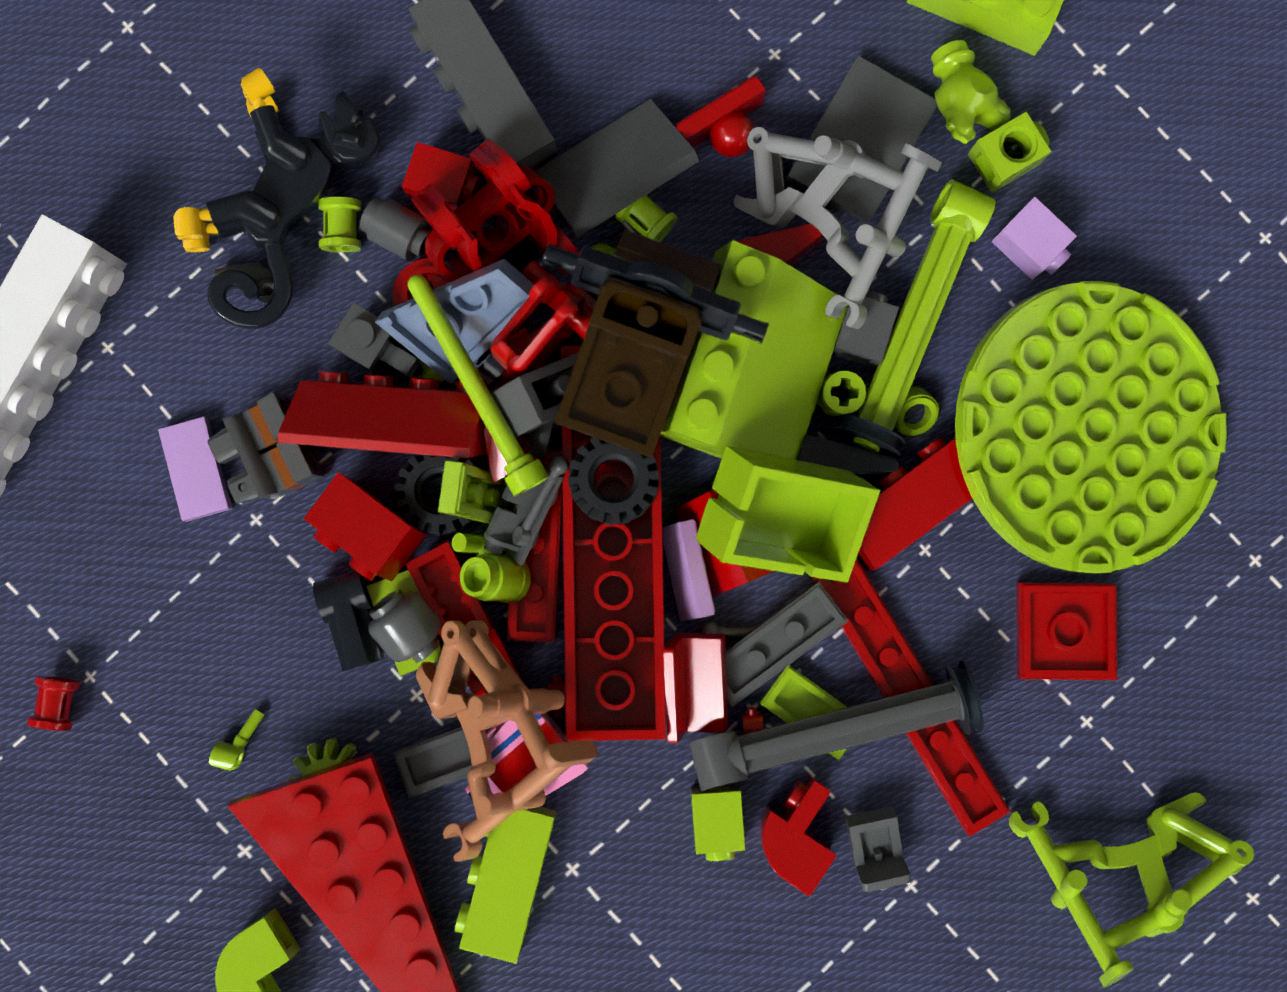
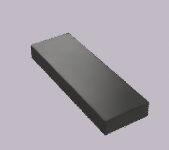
(780, 641)

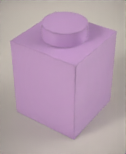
(1035, 240)

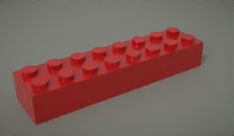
(612, 610)

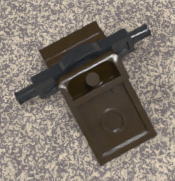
(640, 335)

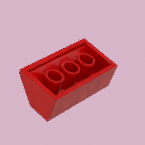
(384, 416)

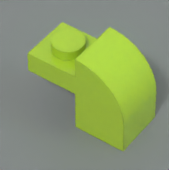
(254, 954)

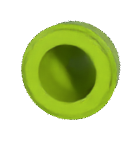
(918, 396)

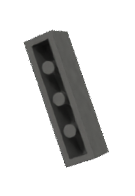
(481, 79)

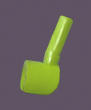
(230, 756)

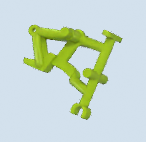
(1165, 908)

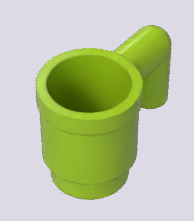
(489, 574)

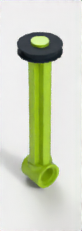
(958, 219)

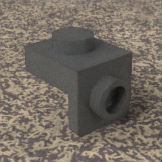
(877, 849)

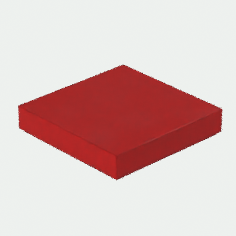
(1066, 631)

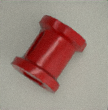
(53, 703)

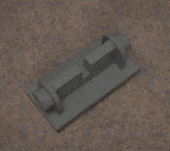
(505, 521)

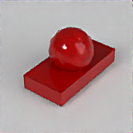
(725, 119)

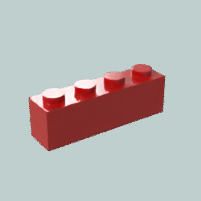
(914, 502)

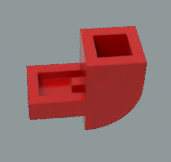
(786, 843)

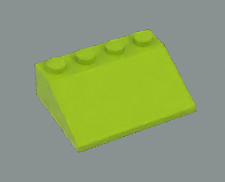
(749, 390)

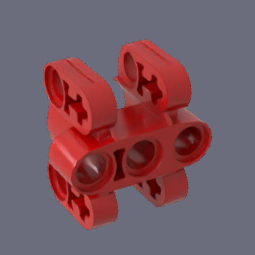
(504, 197)

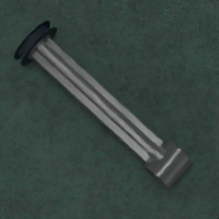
(730, 758)

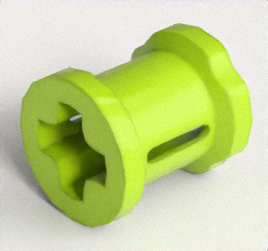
(648, 218)
(339, 224)
(850, 383)

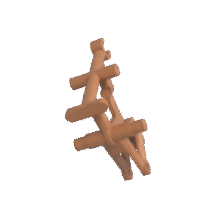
(508, 699)

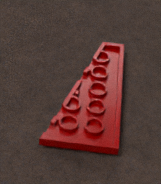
(352, 866)

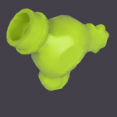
(966, 92)

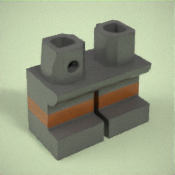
(270, 466)

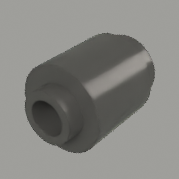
(395, 228)

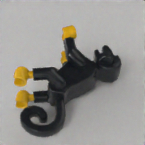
(286, 192)

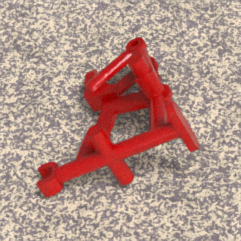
(525, 352)

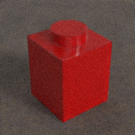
(447, 172)

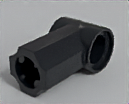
(346, 608)

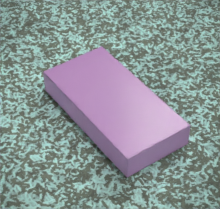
(194, 470)
(687, 571)

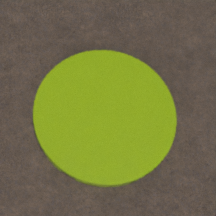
(1090, 427)

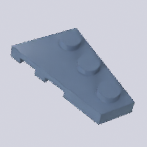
(476, 308)

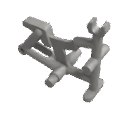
(841, 159)

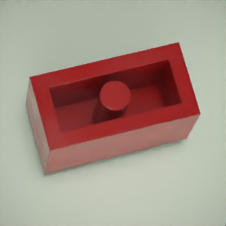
(364, 528)

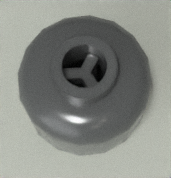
(404, 626)

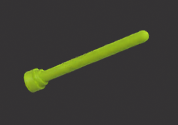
(521, 468)

